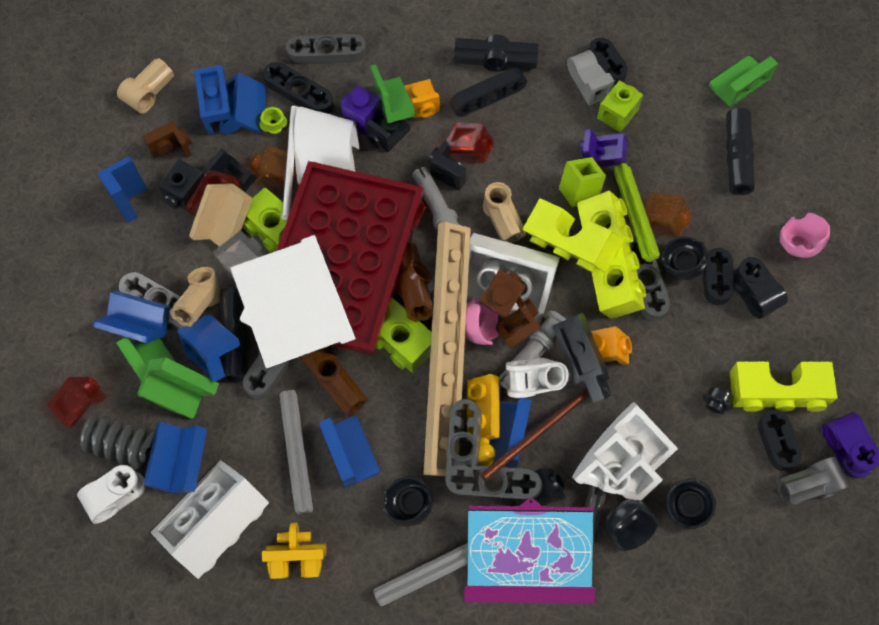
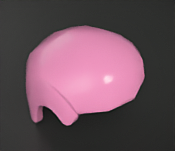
(805, 236)
(480, 323)

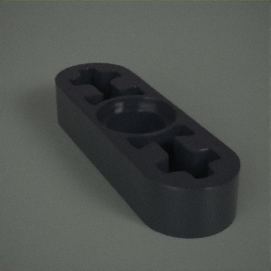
(292, 79)
(488, 92)

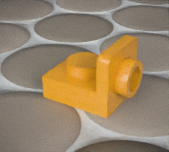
(423, 98)

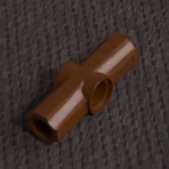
(413, 285)
(339, 385)

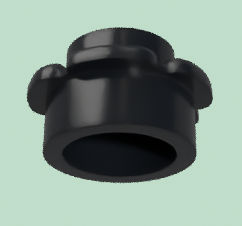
(718, 400)

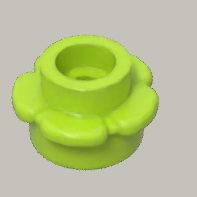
(272, 114)

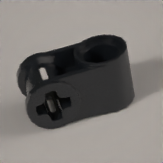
(759, 289)

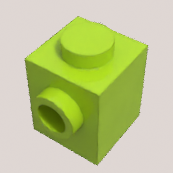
(620, 106)
(581, 180)

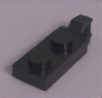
(583, 356)

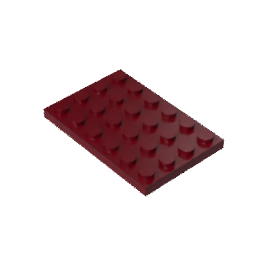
(363, 236)

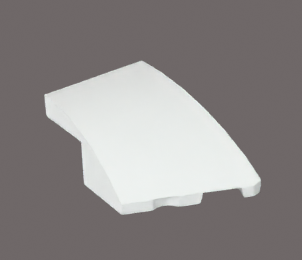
(323, 140)
(626, 456)

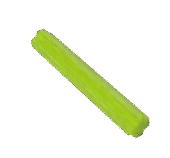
(636, 213)

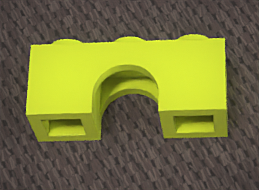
(592, 246)
(755, 388)

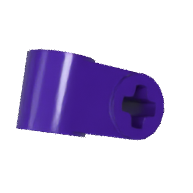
(851, 442)

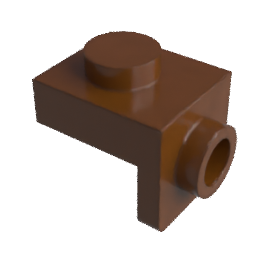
(502, 292)
(519, 324)

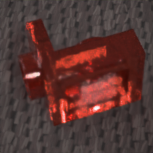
(470, 139)
(75, 398)

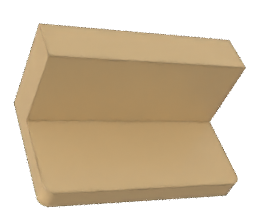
(220, 213)

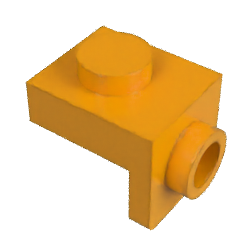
(613, 344)

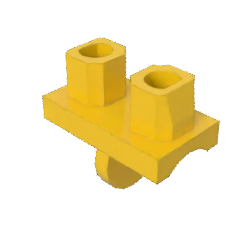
(279, 555)

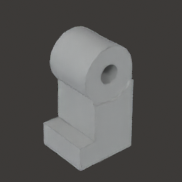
(589, 77)

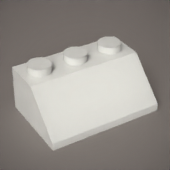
(534, 267)
(210, 519)

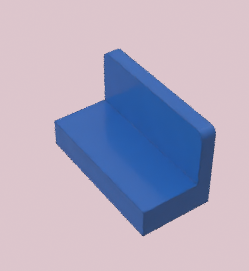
(212, 96)
(246, 104)
(123, 183)
(134, 317)
(206, 343)
(511, 428)
(349, 450)
(175, 458)

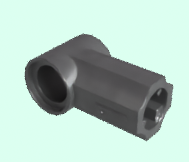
(820, 479)

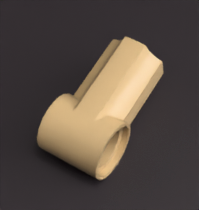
(142, 91)
(503, 215)
(202, 293)

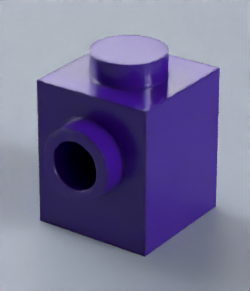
(361, 107)

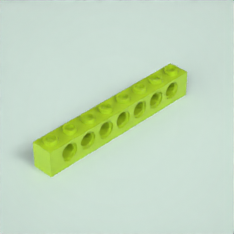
(411, 353)

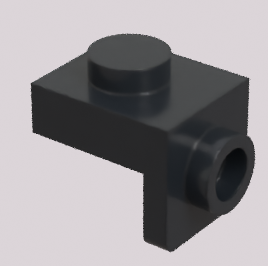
(227, 164)
(551, 490)

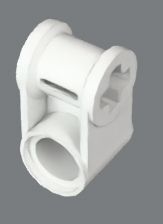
(531, 378)
(107, 494)

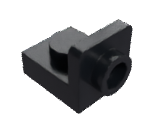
(386, 134)
(445, 169)

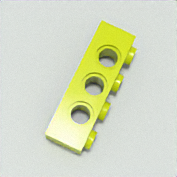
(629, 294)

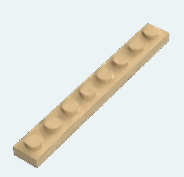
(446, 342)

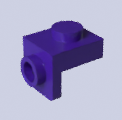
(606, 149)

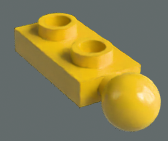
(485, 393)

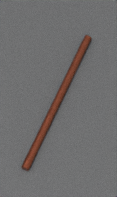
(534, 435)

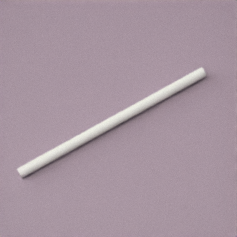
(289, 166)

